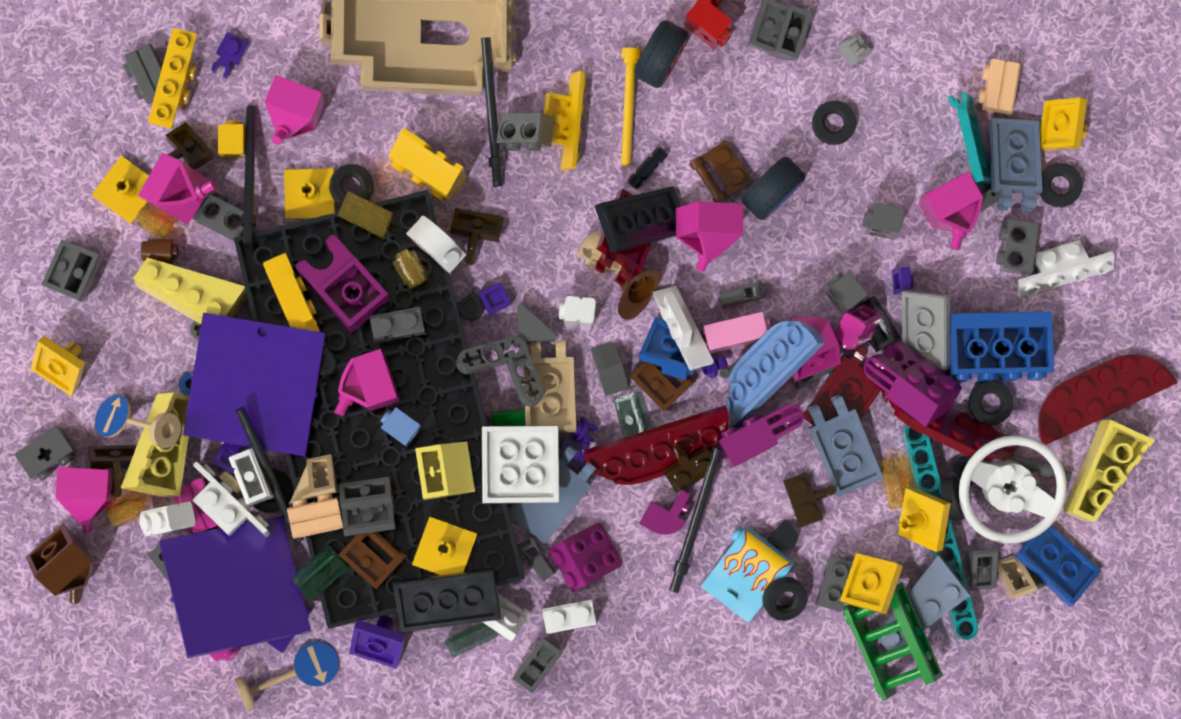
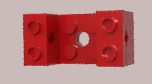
(709, 23)

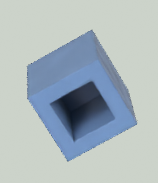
(400, 426)

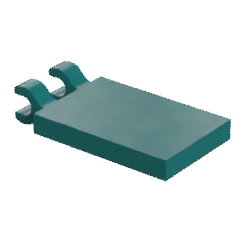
(972, 139)

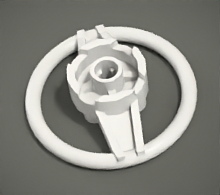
(1021, 494)

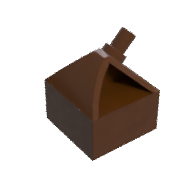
(62, 563)

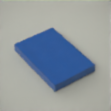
(1058, 564)

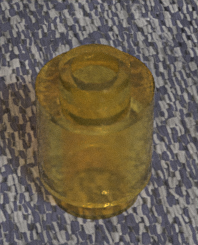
(155, 222)
(410, 268)
(125, 510)

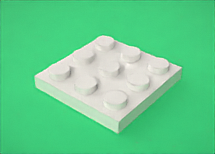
(520, 464)

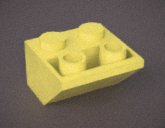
(445, 470)

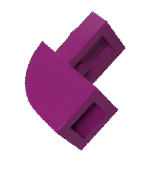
(663, 521)

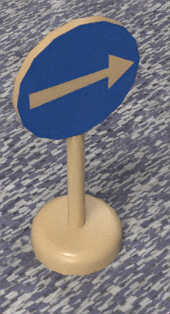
(115, 415)
(313, 664)

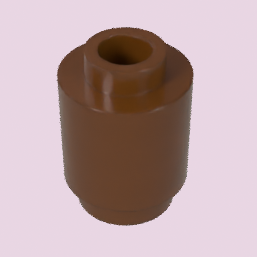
(160, 250)

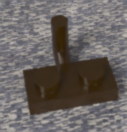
(189, 146)
(476, 227)
(112, 457)
(688, 468)
(804, 499)

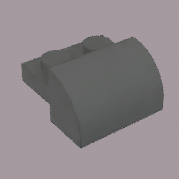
(780, 30)
(72, 270)
(367, 506)

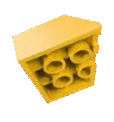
(426, 167)

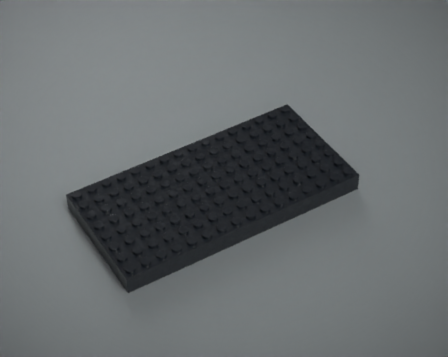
(428, 389)

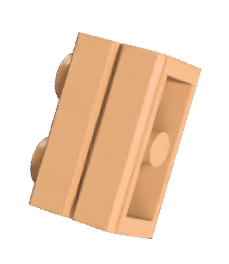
(999, 87)
(315, 517)

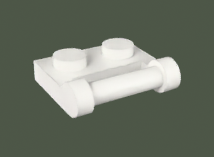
(512, 618)

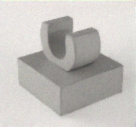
(854, 49)

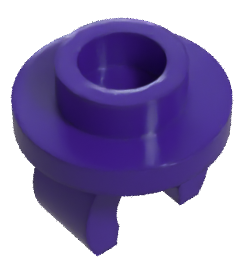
(712, 370)
(581, 430)

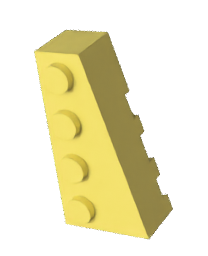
(189, 290)
(156, 468)
(1105, 468)

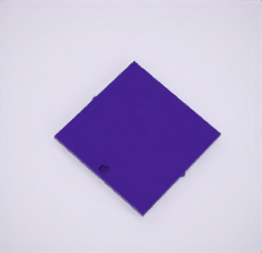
(258, 368)
(233, 588)

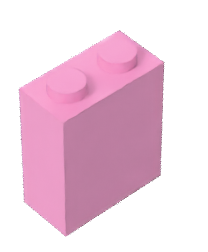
(735, 332)

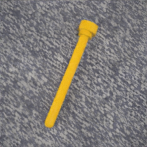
(630, 58)

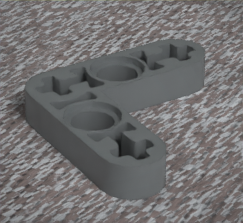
(512, 360)

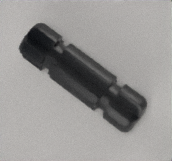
(647, 168)

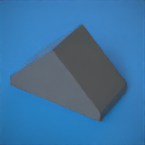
(531, 328)
(609, 368)
(982, 568)

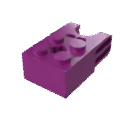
(339, 280)
(912, 382)
(759, 434)

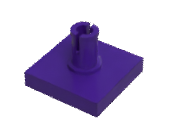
(377, 642)

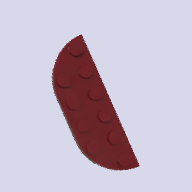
(1100, 394)
(957, 432)
(649, 452)

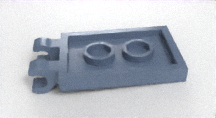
(1015, 161)
(843, 448)
(545, 518)

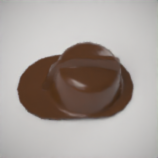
(638, 293)

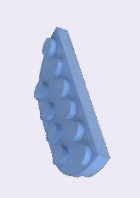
(769, 366)

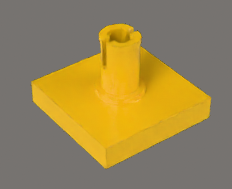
(1063, 124)
(121, 189)
(308, 193)
(58, 364)
(924, 519)
(444, 548)
(871, 583)

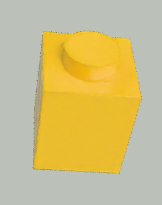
(231, 139)

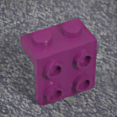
(585, 557)

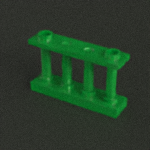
(917, 644)

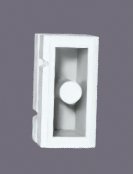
(578, 311)
(250, 477)
(167, 519)
(569, 616)

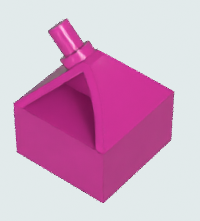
(293, 108)
(176, 188)
(953, 207)
(709, 228)
(826, 356)
(367, 383)
(84, 493)

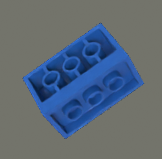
(1008, 332)

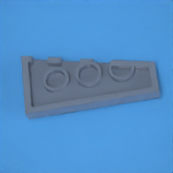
(932, 598)

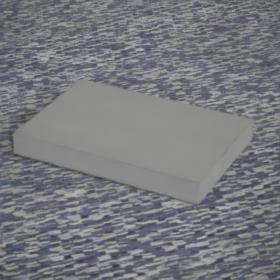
(927, 326)

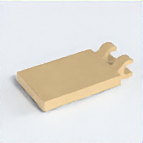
(558, 383)

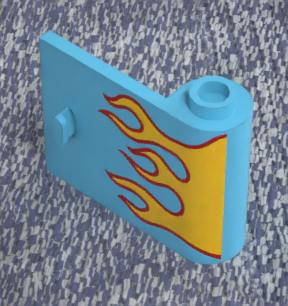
(746, 572)

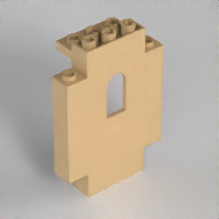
(388, 48)

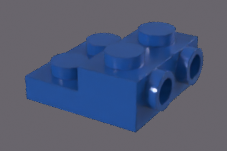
(663, 351)

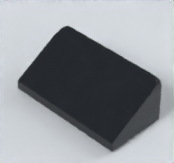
(885, 332)

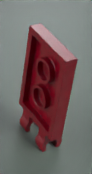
(630, 259)
(851, 383)

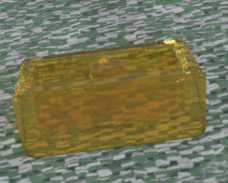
(365, 214)
(896, 479)

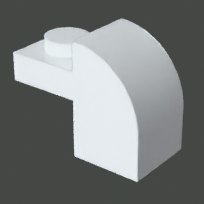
(436, 243)

